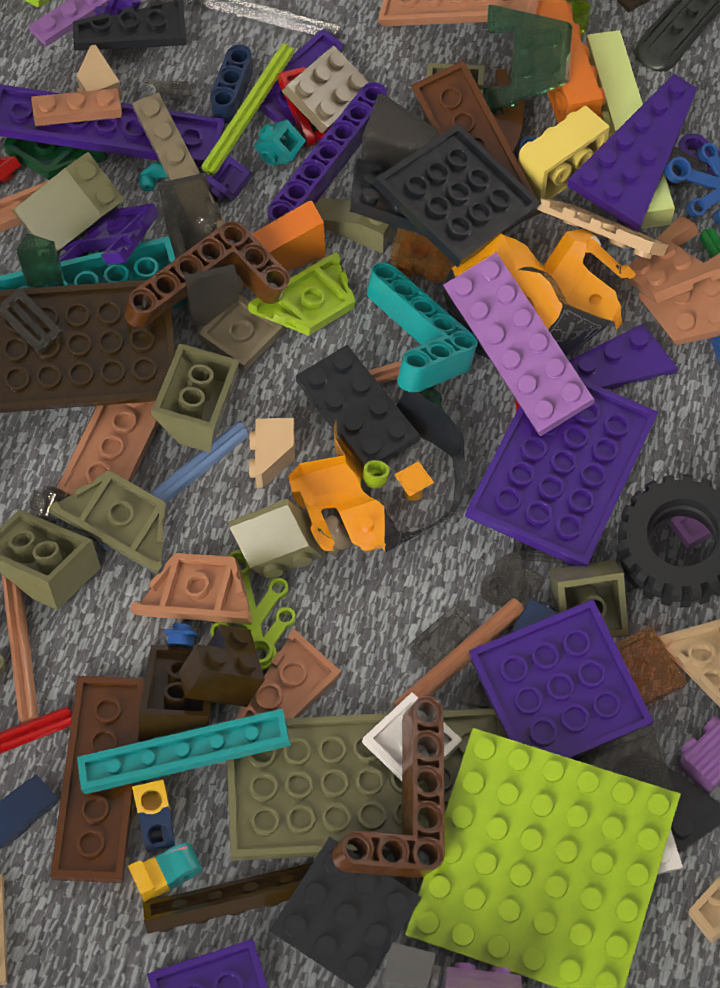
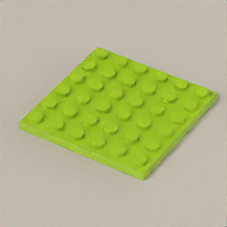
(544, 865)

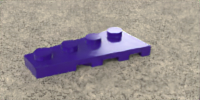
(275, 104)
(624, 360)

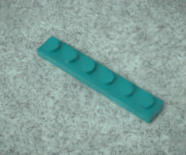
(183, 751)

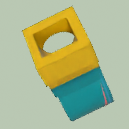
(165, 871)

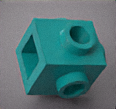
(278, 143)

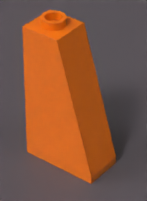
(294, 237)

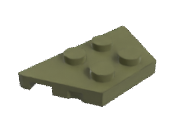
(118, 517)

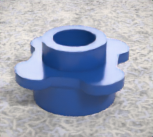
(181, 635)

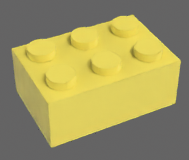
(562, 151)

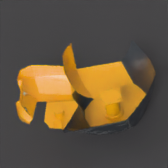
(561, 291)
(340, 482)

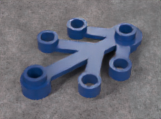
(700, 178)

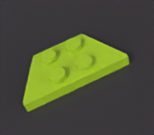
(311, 298)

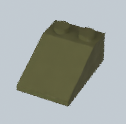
(70, 202)
(45, 558)

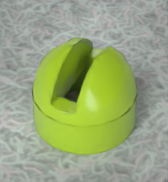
(375, 474)

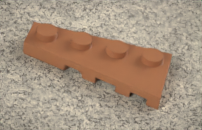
(294, 680)

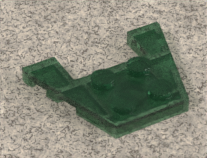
(539, 55)

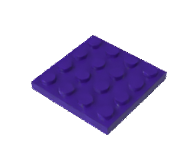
(561, 684)

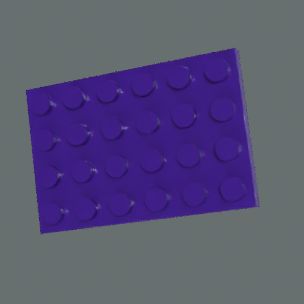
(563, 484)

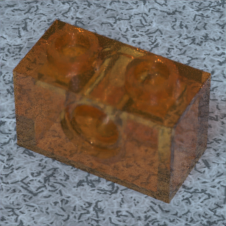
(407, 255)

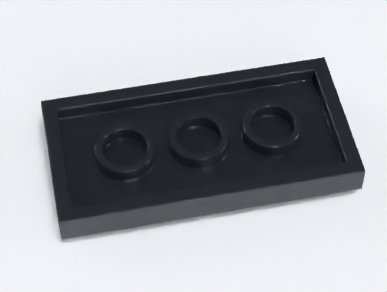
(364, 412)

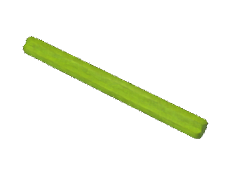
(247, 110)

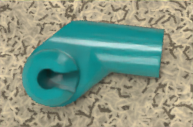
(150, 176)

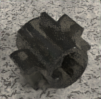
(41, 502)

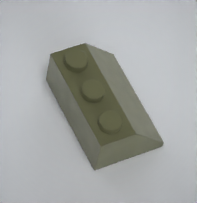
(195, 396)

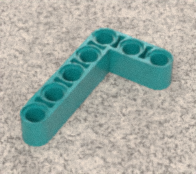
(445, 345)

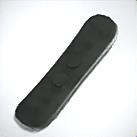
(674, 33)

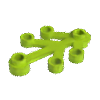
(261, 612)

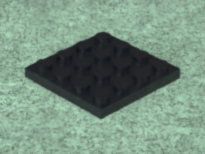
(457, 194)

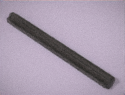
(271, 16)

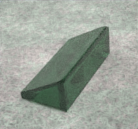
(39, 261)

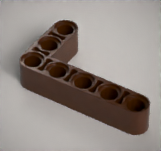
(193, 261)
(414, 802)

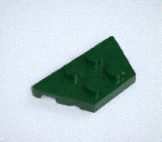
(47, 158)

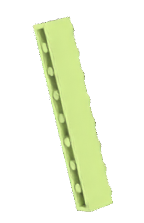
(622, 101)

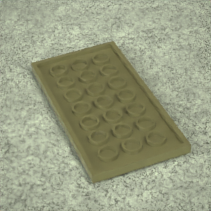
(327, 786)

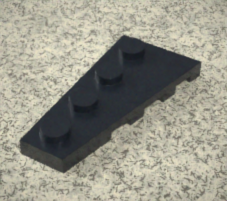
(146, 27)

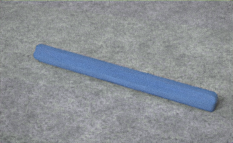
(198, 465)

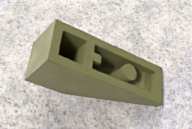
(353, 226)

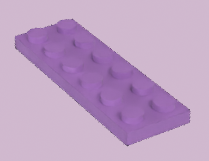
(519, 344)

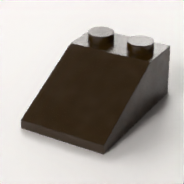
(163, 701)

